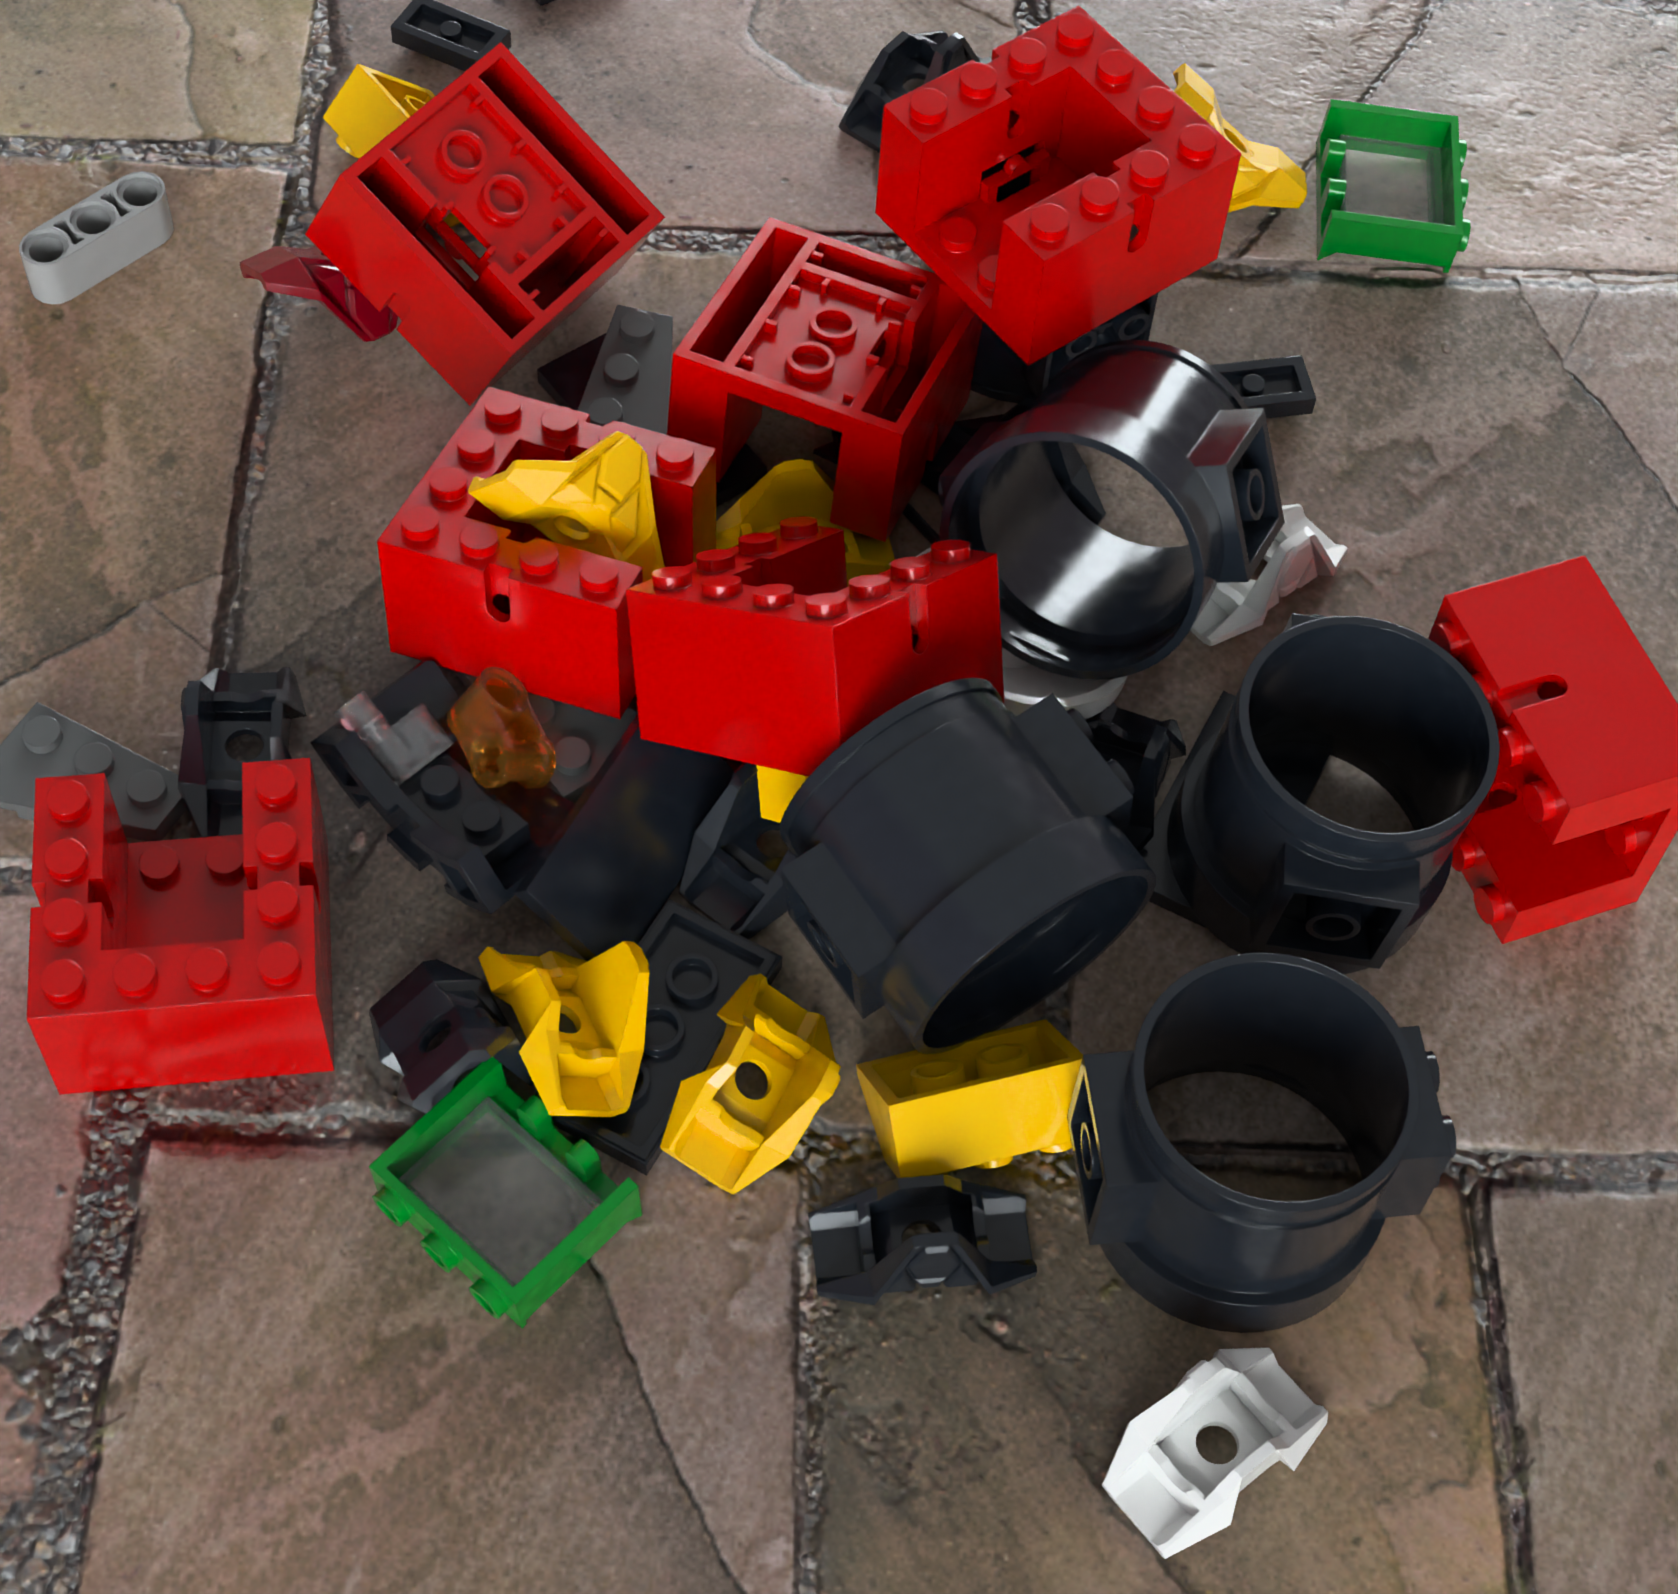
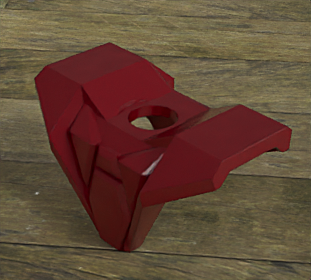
(313, 276)

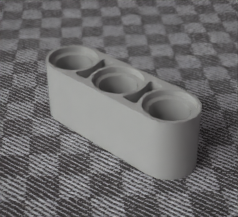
(96, 237)

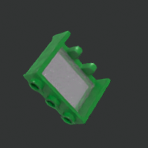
(1390, 184)
(501, 1193)

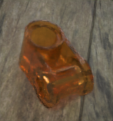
(501, 732)

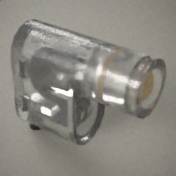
(399, 747)

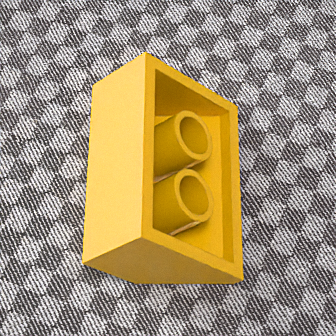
(371, 108)
(973, 1102)

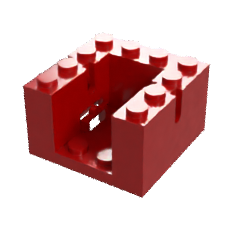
(525, 187)
(1118, 194)
(836, 343)
(504, 593)
(782, 662)
(1583, 752)
(181, 949)

